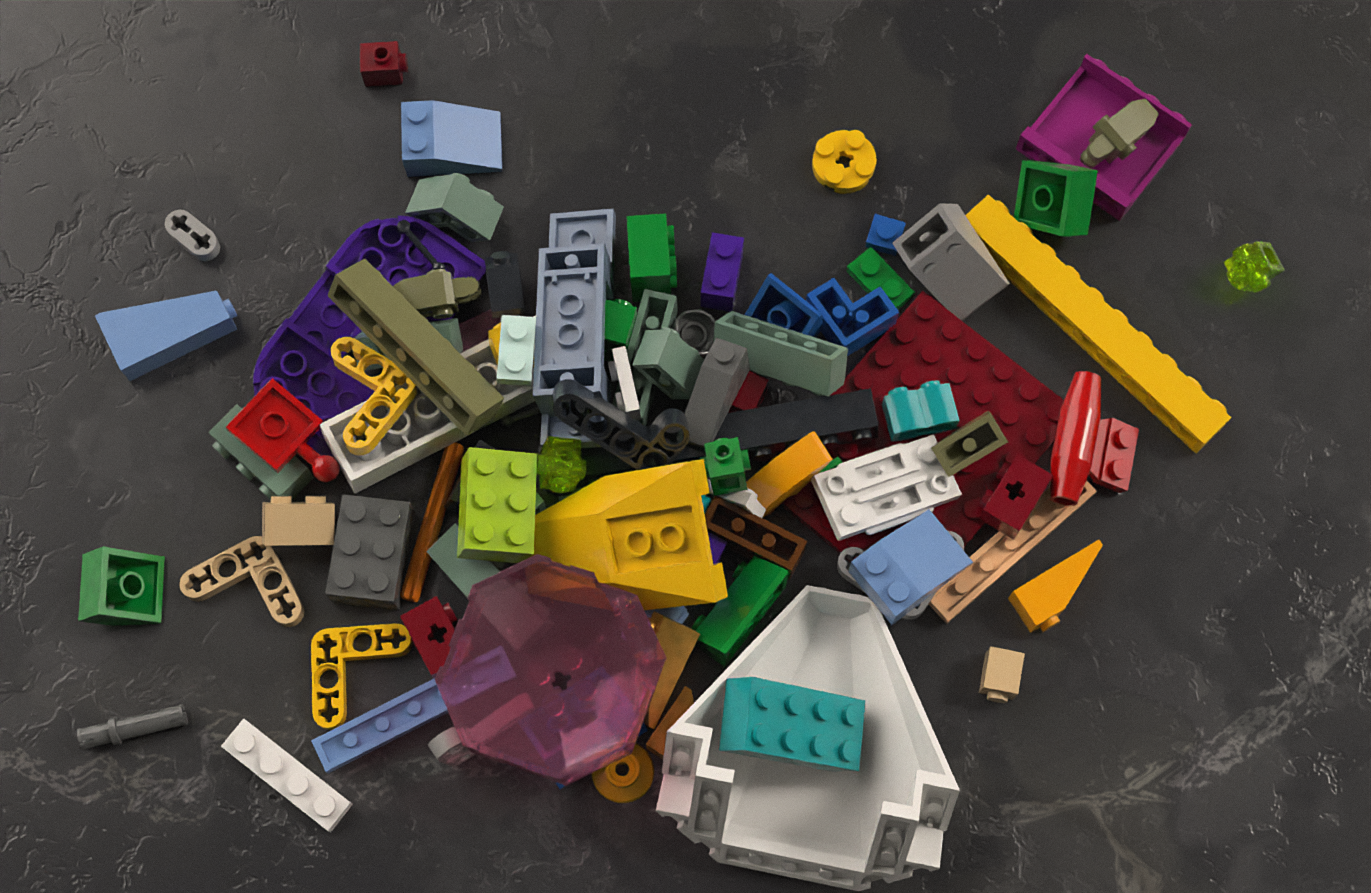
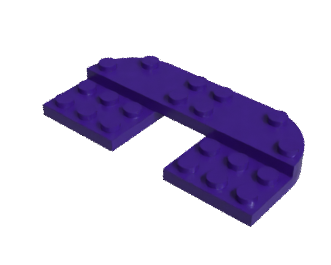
(301, 347)

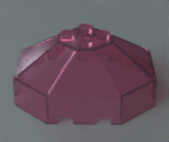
(513, 643)

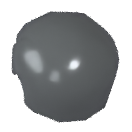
(696, 330)

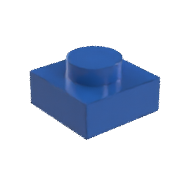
(884, 233)

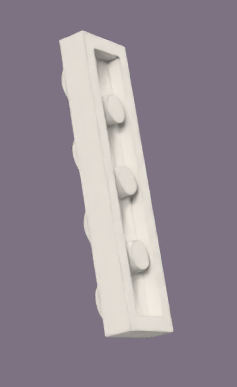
(287, 775)

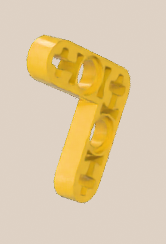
(384, 392)
(345, 652)

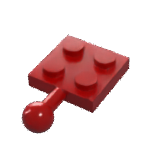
(278, 428)

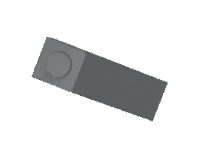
(715, 390)

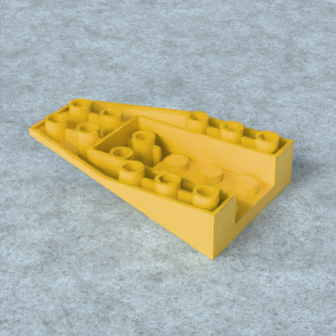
(639, 535)

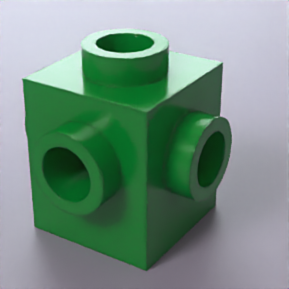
(726, 465)

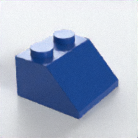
(785, 308)

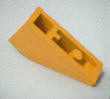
(1048, 594)

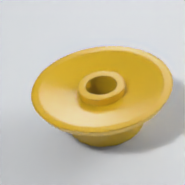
(628, 787)

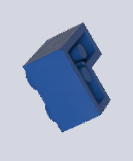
(852, 323)

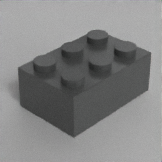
(370, 552)

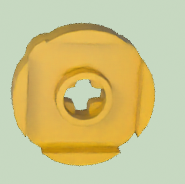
(834, 175)

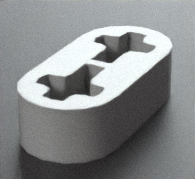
(197, 230)

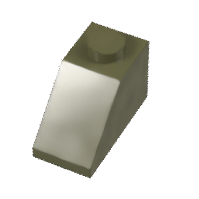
(969, 443)

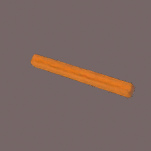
(431, 522)

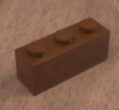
(753, 535)

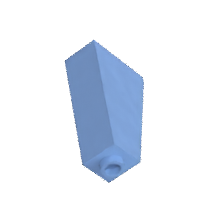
(164, 330)

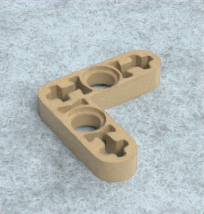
(257, 569)

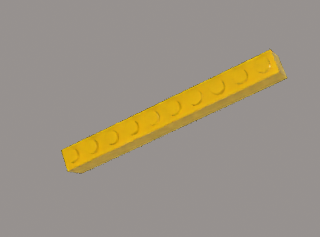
(1098, 327)

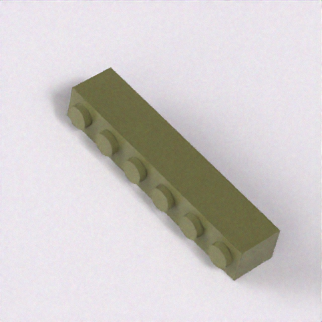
(415, 346)

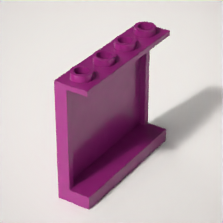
(1067, 125)

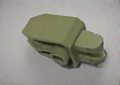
(1118, 134)
(438, 293)

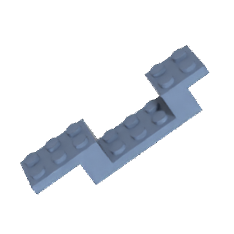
(570, 312)

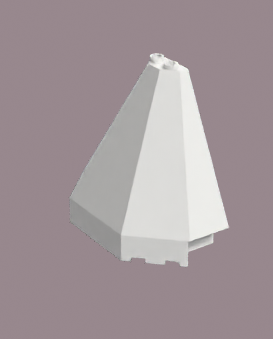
(806, 819)

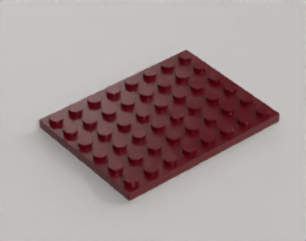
(938, 346)

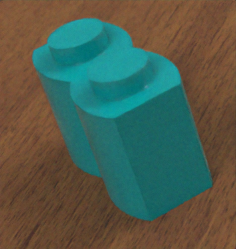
(920, 411)

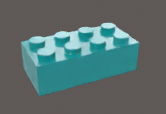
(792, 724)

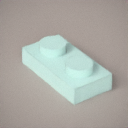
(516, 350)

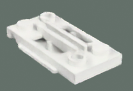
(884, 488)

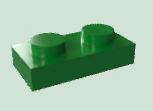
(873, 272)

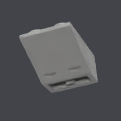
(951, 260)

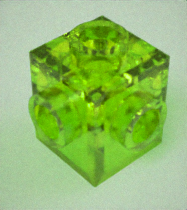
(1253, 266)
(560, 464)

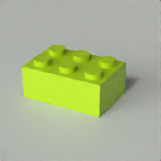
(497, 505)

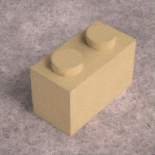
(298, 522)

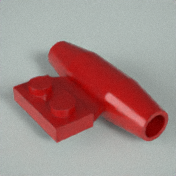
(1088, 444)

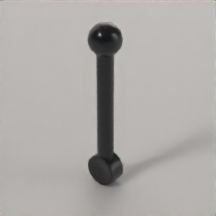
(404, 228)

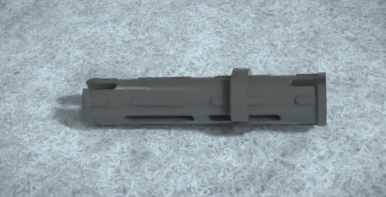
(119, 729)

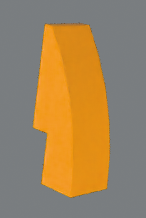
(789, 472)

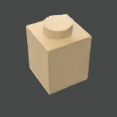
(1001, 674)

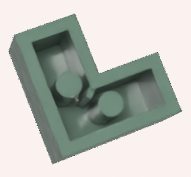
(457, 205)

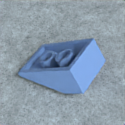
(449, 139)
(909, 566)

